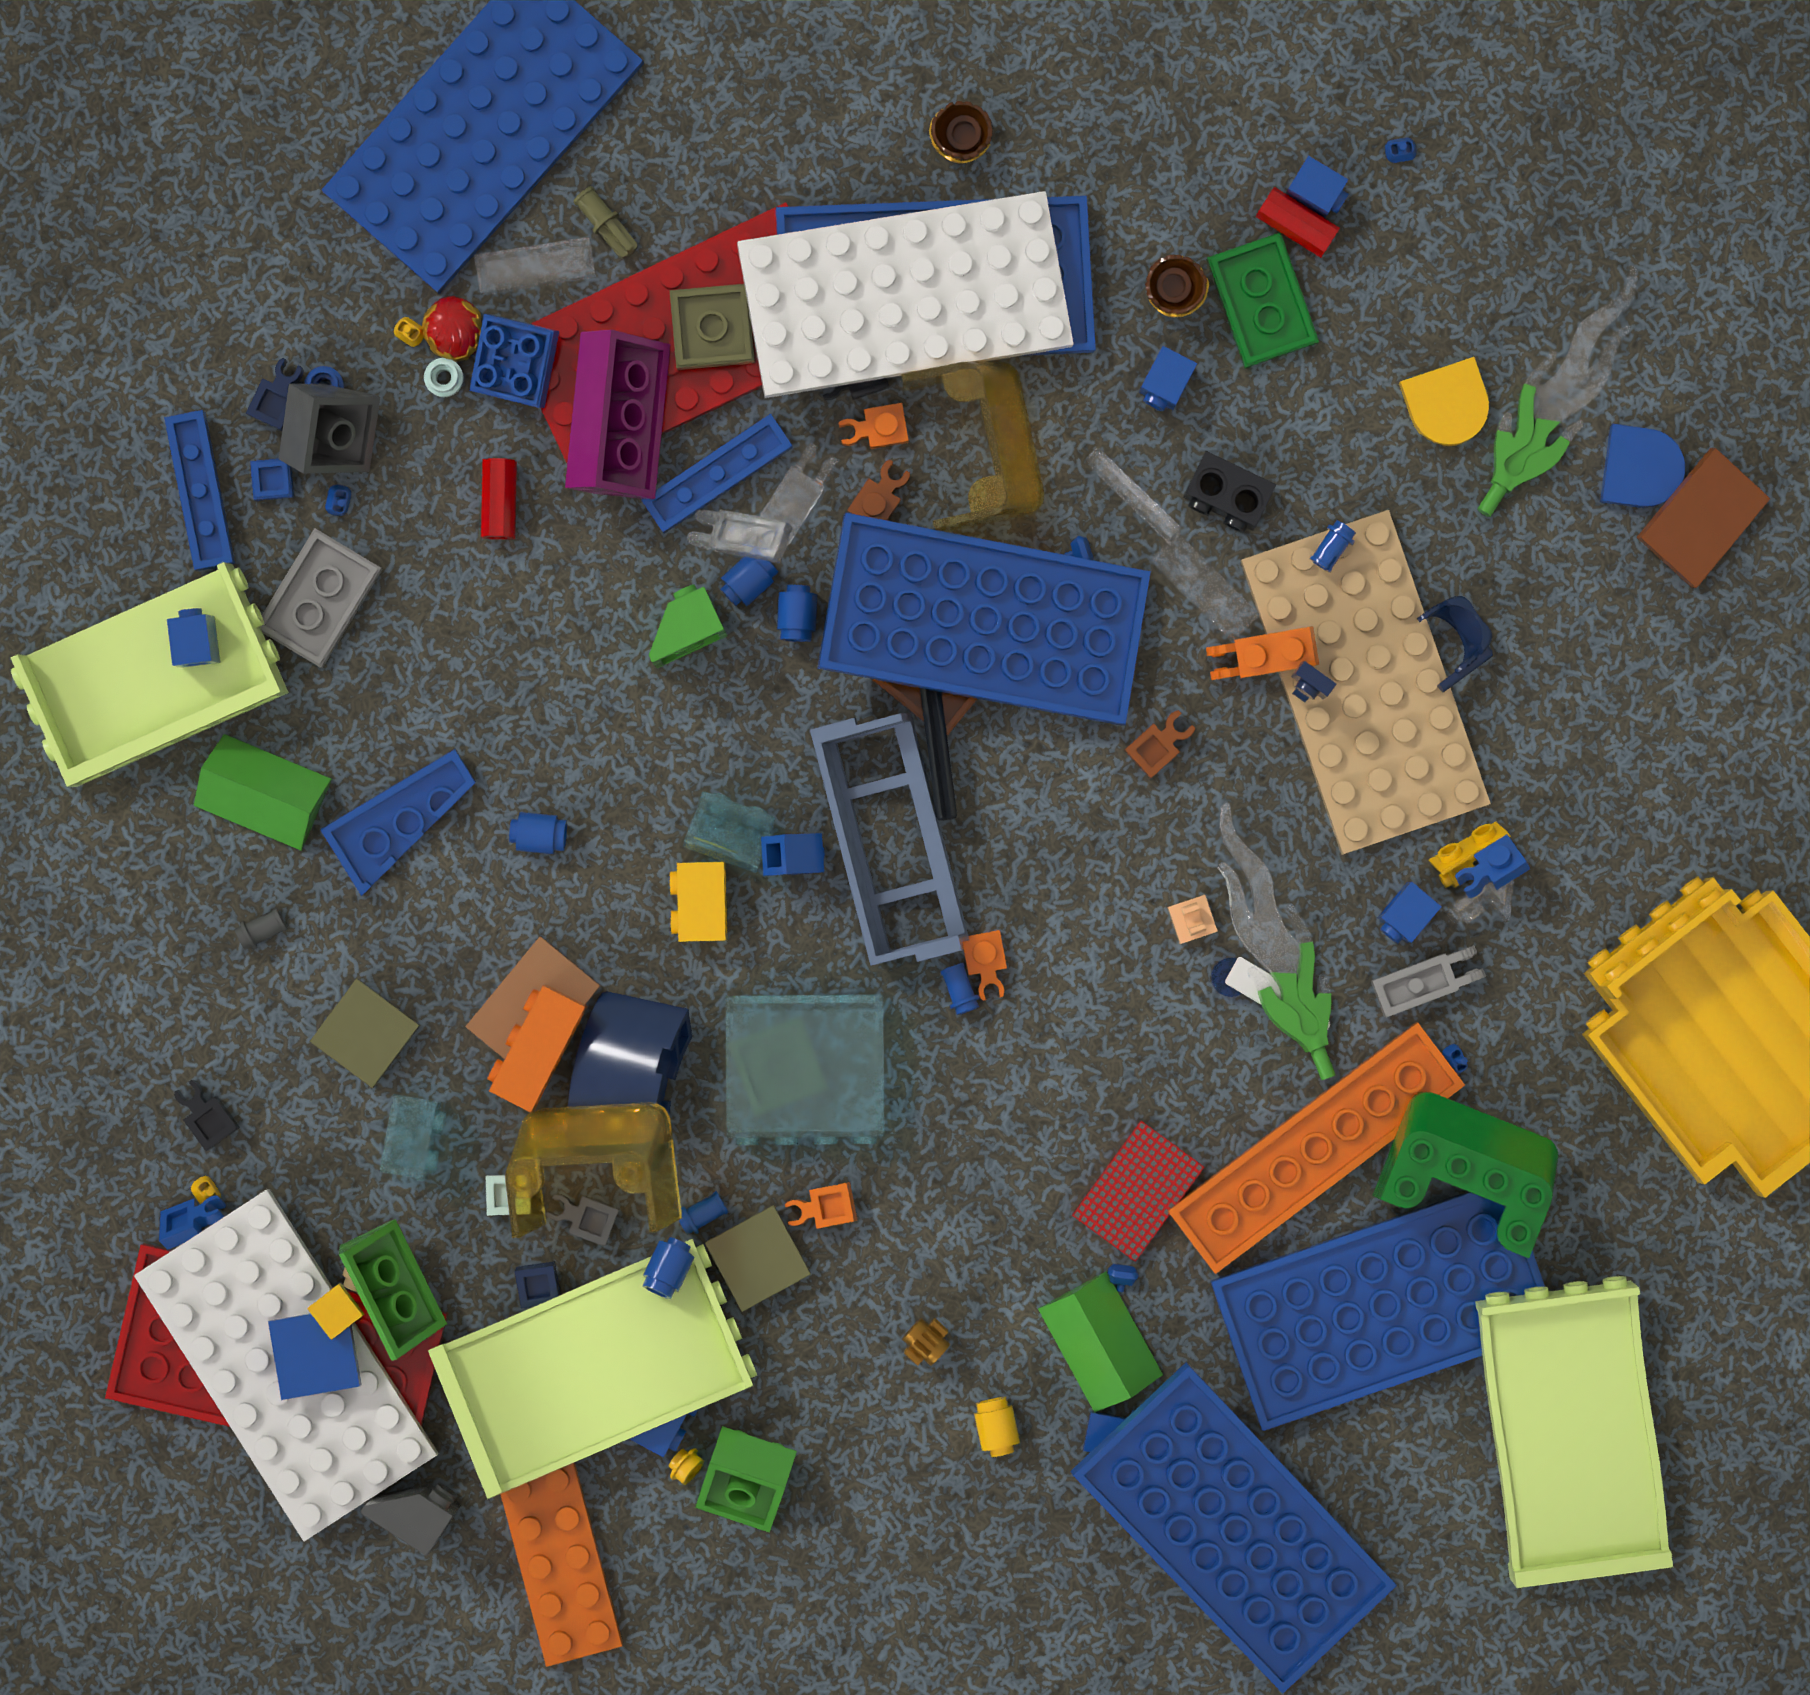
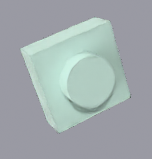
(496, 1195)

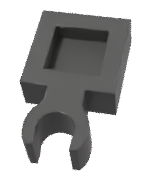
(589, 1220)

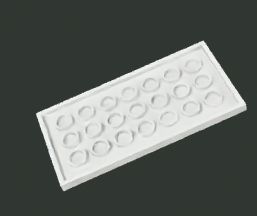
(904, 294)
(312, 1450)

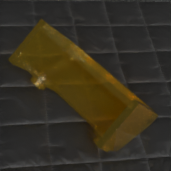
(1017, 482)
(627, 1135)

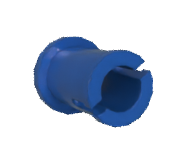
(1333, 546)
(960, 989)
(702, 1213)

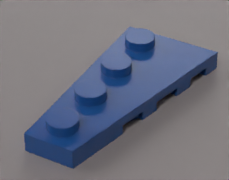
(388, 824)

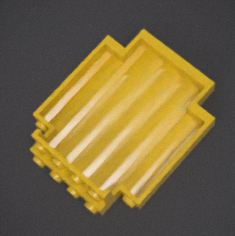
(1713, 1030)

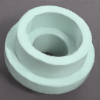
(438, 366)

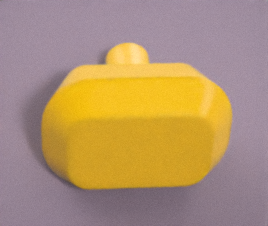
(409, 331)
(204, 1188)

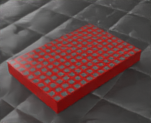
(1137, 1190)

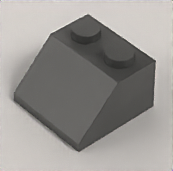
(328, 429)
(415, 1514)

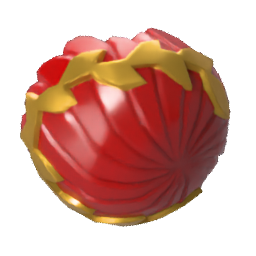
(452, 328)

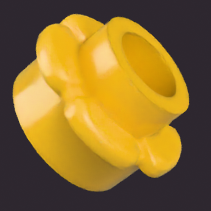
(685, 1465)

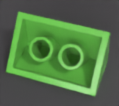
(261, 791)
(392, 1288)
(1100, 1342)

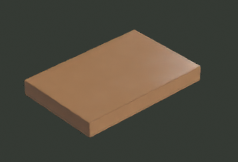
(538, 967)

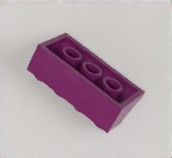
(617, 414)

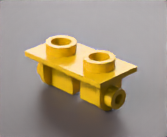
(1461, 855)

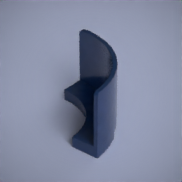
(629, 1052)

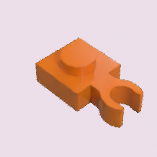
(882, 426)
(984, 956)
(828, 1206)

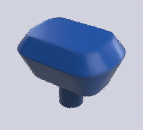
(1400, 150)
(338, 500)
(1080, 548)
(1455, 1058)
(1122, 1276)

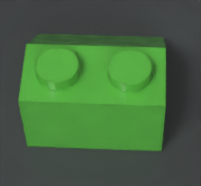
(686, 626)
(746, 1479)

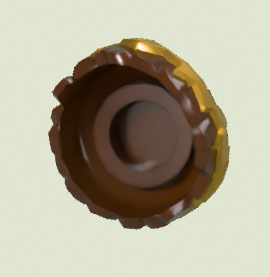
(961, 132)
(1176, 286)

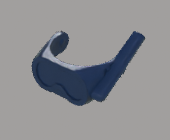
(1472, 631)

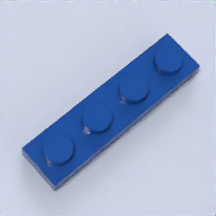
(717, 473)
(199, 490)

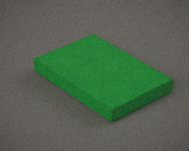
(1262, 300)

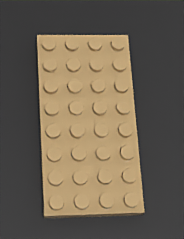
(1386, 736)

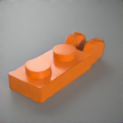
(1268, 653)

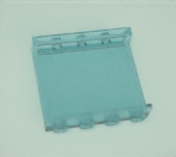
(805, 1068)

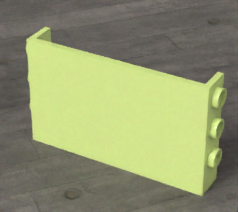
(114, 689)

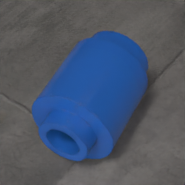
(748, 580)
(797, 613)
(538, 833)
(668, 1267)

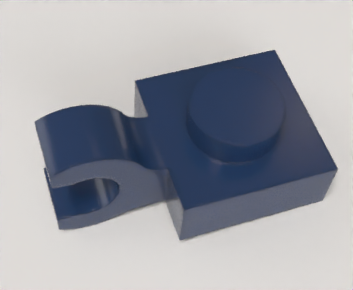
(1311, 683)

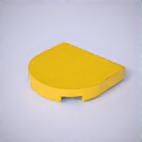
(1447, 402)

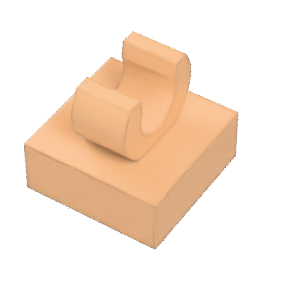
(1192, 919)

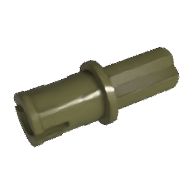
(605, 223)

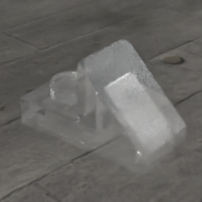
(1470, 908)

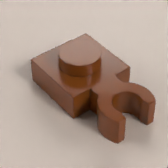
(878, 499)
(1155, 747)

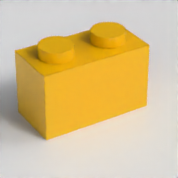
(701, 901)

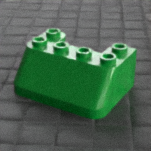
(1474, 1154)

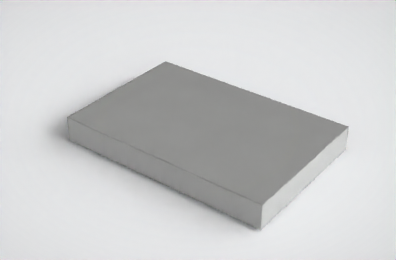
(319, 598)

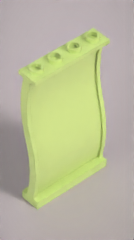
(589, 1372)
(1573, 1432)

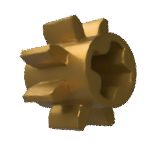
(926, 1341)

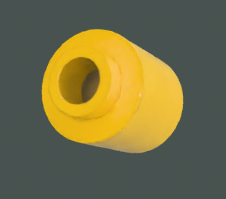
(996, 1426)

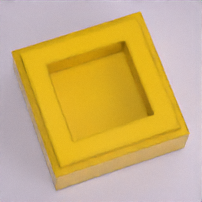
(335, 1311)

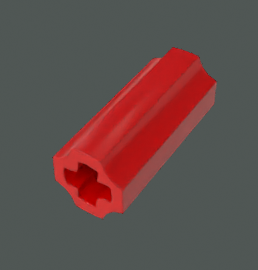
(1297, 222)
(498, 499)

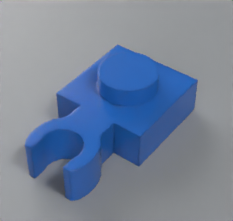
(1496, 864)
(187, 1219)

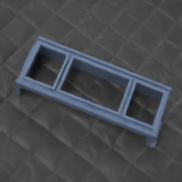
(852, 847)

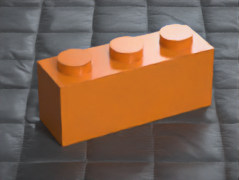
(536, 1047)

